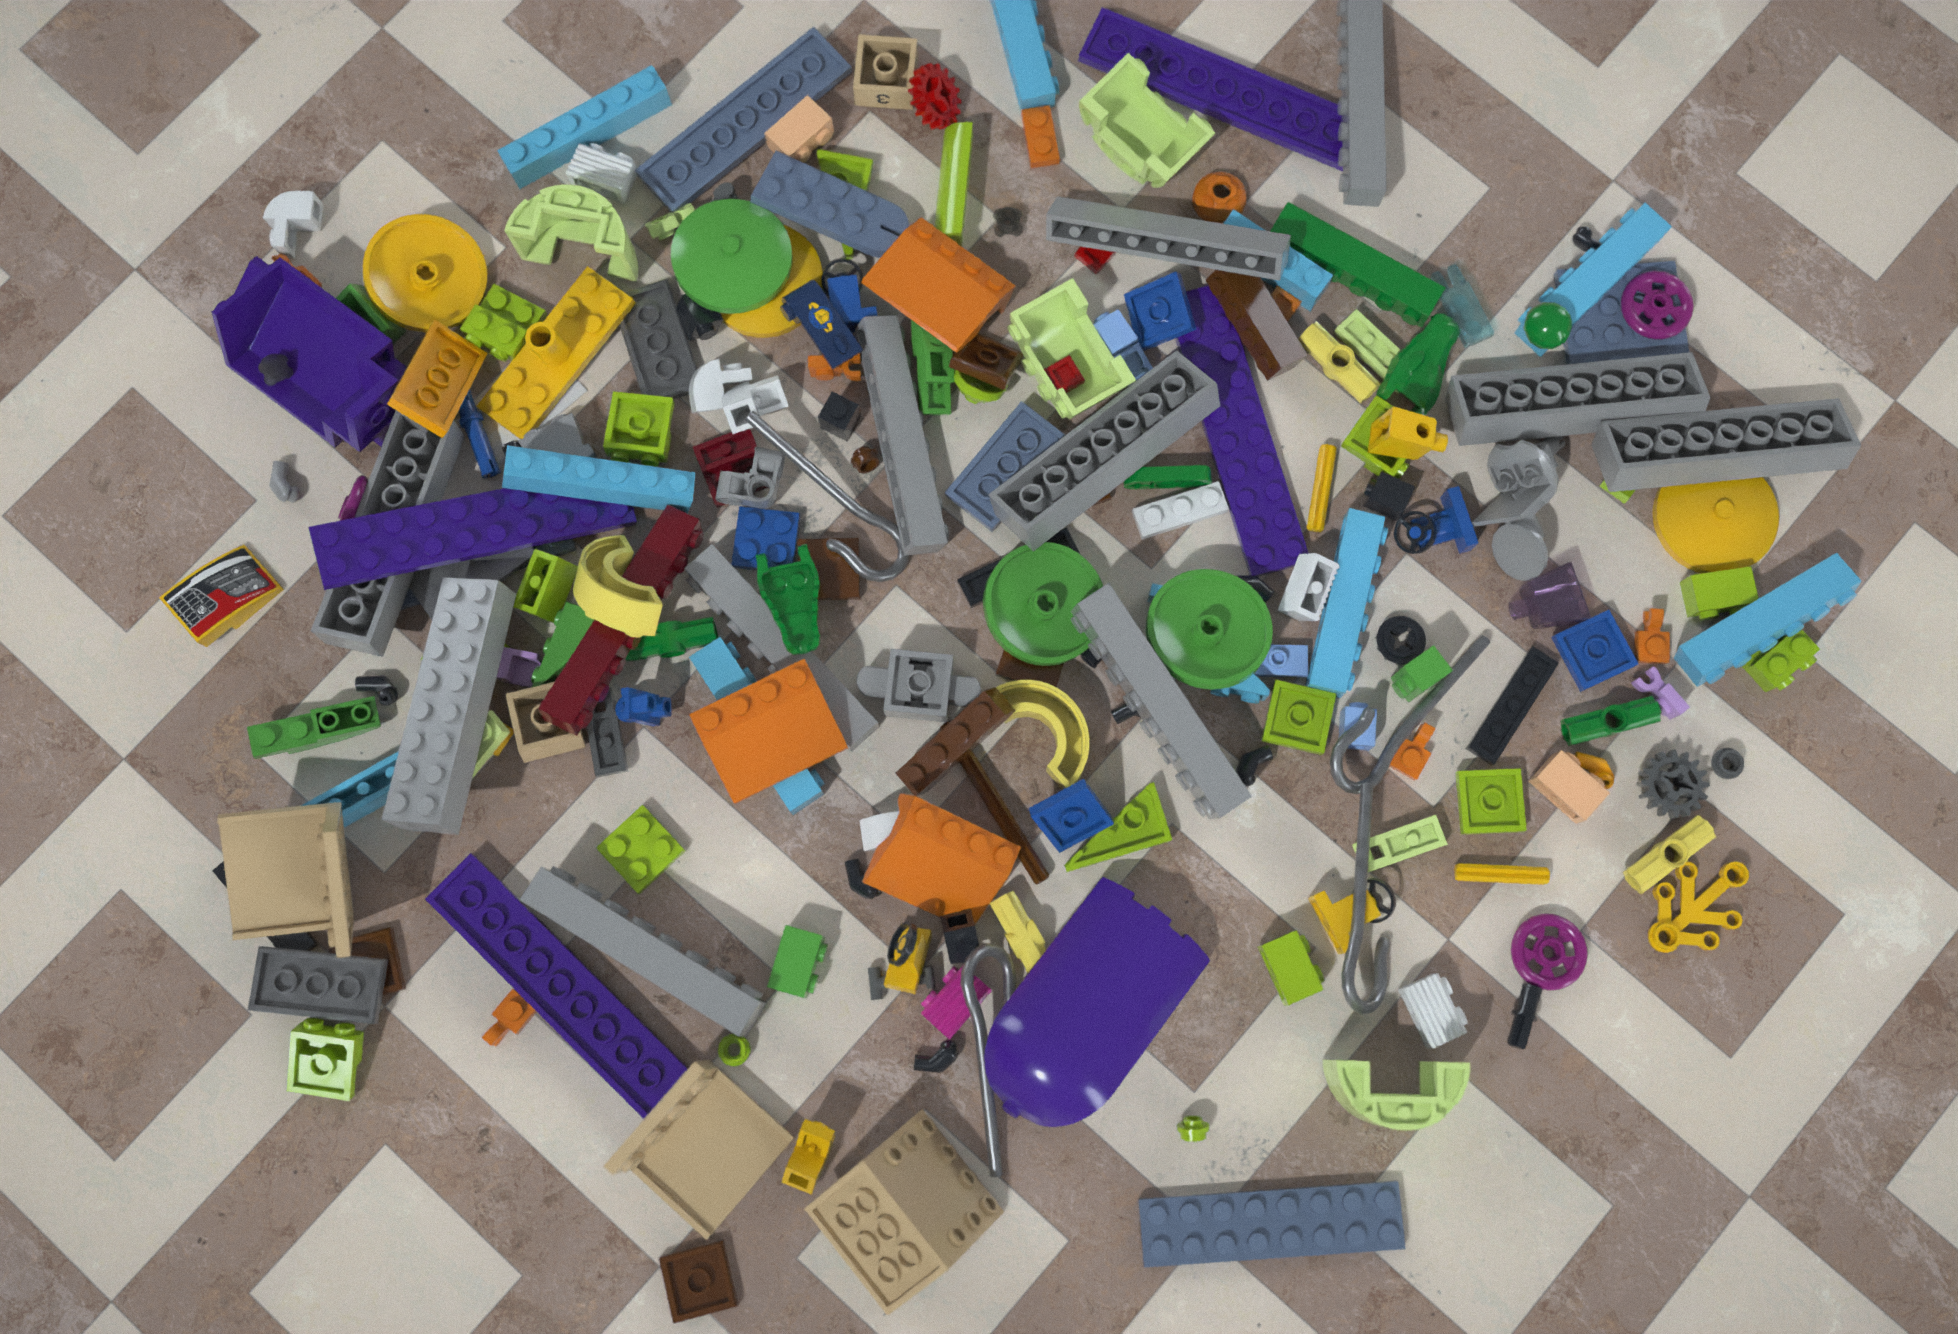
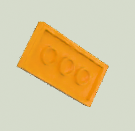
(437, 379)

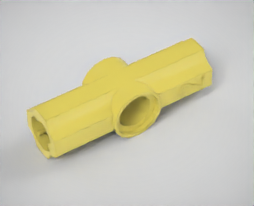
(1352, 375)
(1684, 844)
(1019, 930)

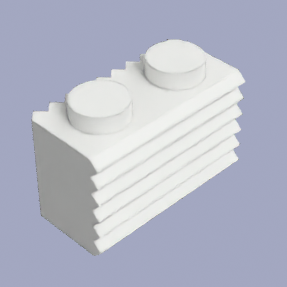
(602, 172)
(1308, 587)
(1433, 1010)

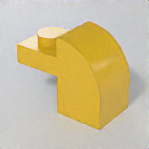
(808, 1156)

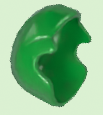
(1548, 325)

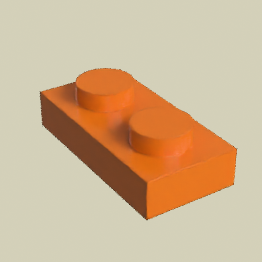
(1040, 136)

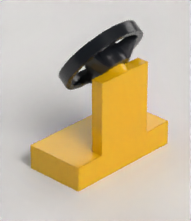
(1337, 917)
(907, 957)

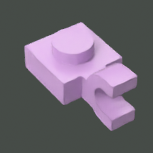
(1669, 700)

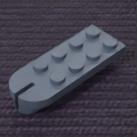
(829, 205)

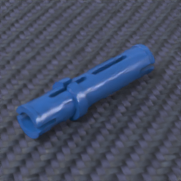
(472, 422)

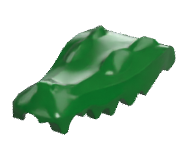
(1420, 366)
(792, 600)

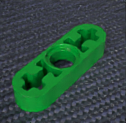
(1169, 477)

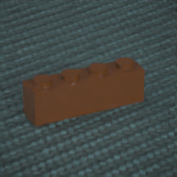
(1257, 322)
(955, 741)

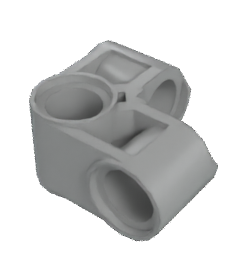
(739, 488)

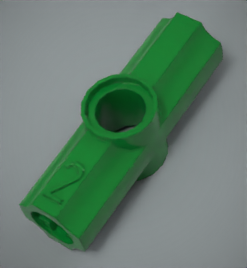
(674, 638)
(1626, 715)

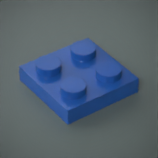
(1160, 311)
(767, 533)
(1594, 650)
(1071, 815)

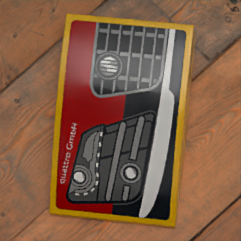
(221, 595)

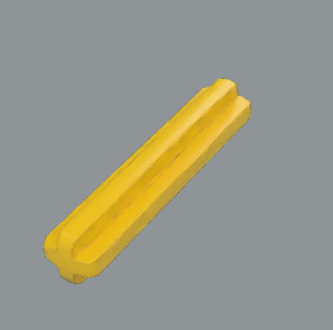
(1321, 488)
(1502, 873)

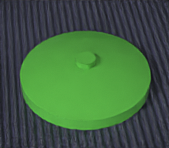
(731, 256)
(1032, 602)
(1209, 628)

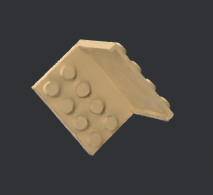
(288, 873)
(702, 1146)
(905, 1212)

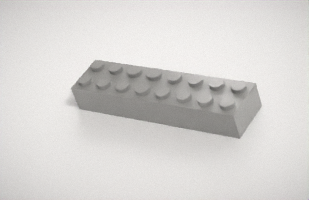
(1571, 397)
(1725, 445)
(1105, 450)
(407, 473)
(1159, 703)
(449, 706)
(644, 952)

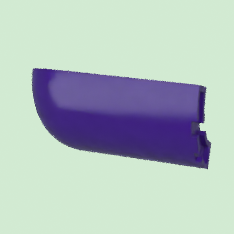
(1089, 1008)

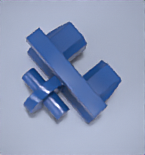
(642, 707)

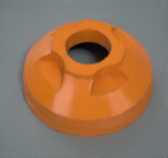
(1217, 209)

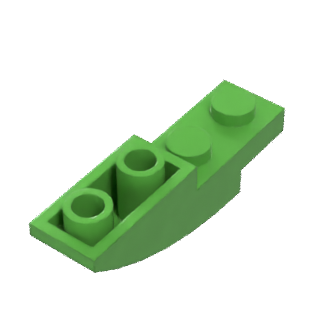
(932, 372)
(314, 729)

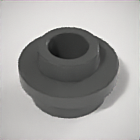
(1735, 759)

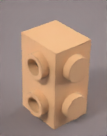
(800, 130)
(1569, 786)

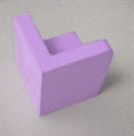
(518, 666)

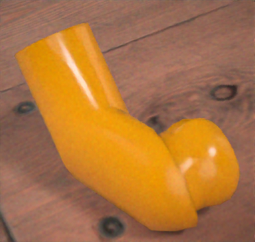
(1596, 766)

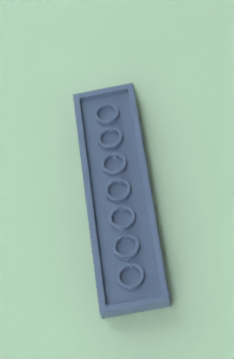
(739, 121)
(1271, 1224)

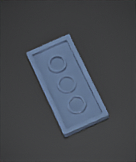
(1009, 450)

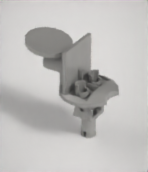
(1526, 481)

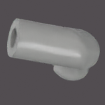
(280, 485)

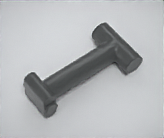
(876, 981)

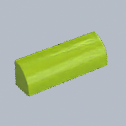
(954, 180)

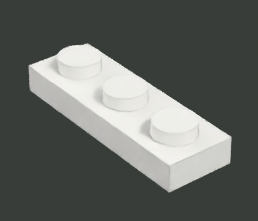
(1180, 510)

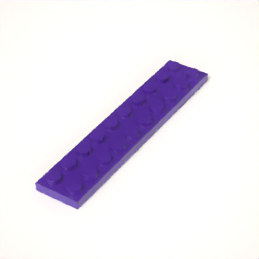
(1219, 87)
(1242, 443)
(455, 532)
(557, 985)

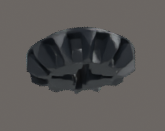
(1396, 626)

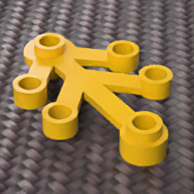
(1693, 910)

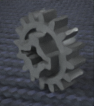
(1684, 777)

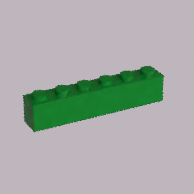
(1360, 266)

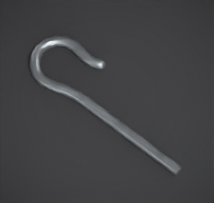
(842, 498)
(1403, 731)
(1358, 919)
(981, 1036)

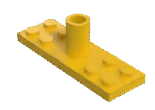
(556, 353)

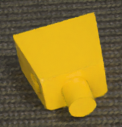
(1405, 435)

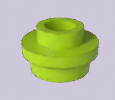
(724, 1054)
(1193, 1128)

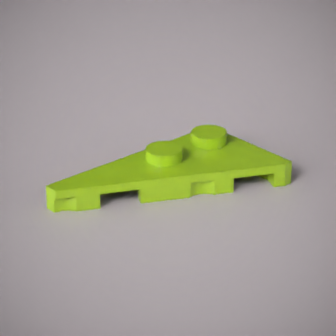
(849, 169)
(1135, 828)

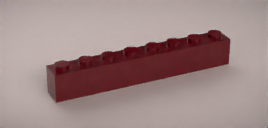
(603, 648)

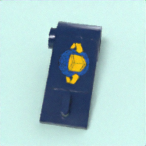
(822, 323)

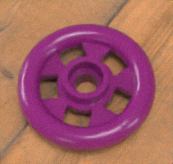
(1672, 286)
(353, 501)
(1566, 933)

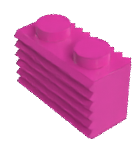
(948, 1008)

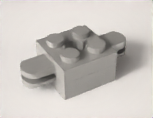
(918, 685)

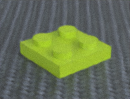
(1298, 717)
(1490, 801)
(640, 849)

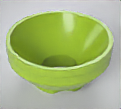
(977, 390)

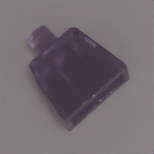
(1552, 600)

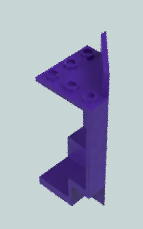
(337, 358)

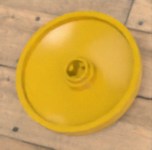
(424, 272)
(768, 319)
(1716, 523)

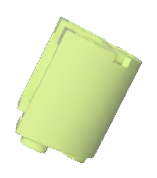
(1138, 127)
(571, 215)
(1059, 327)
(1439, 1085)

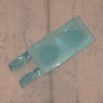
(1464, 307)

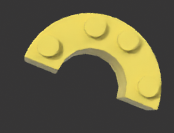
(609, 596)
(1064, 719)

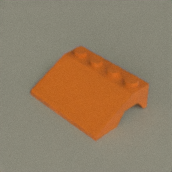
(938, 284)
(768, 731)
(940, 860)

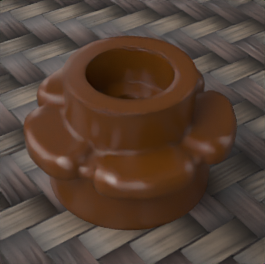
(865, 459)

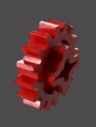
(934, 96)

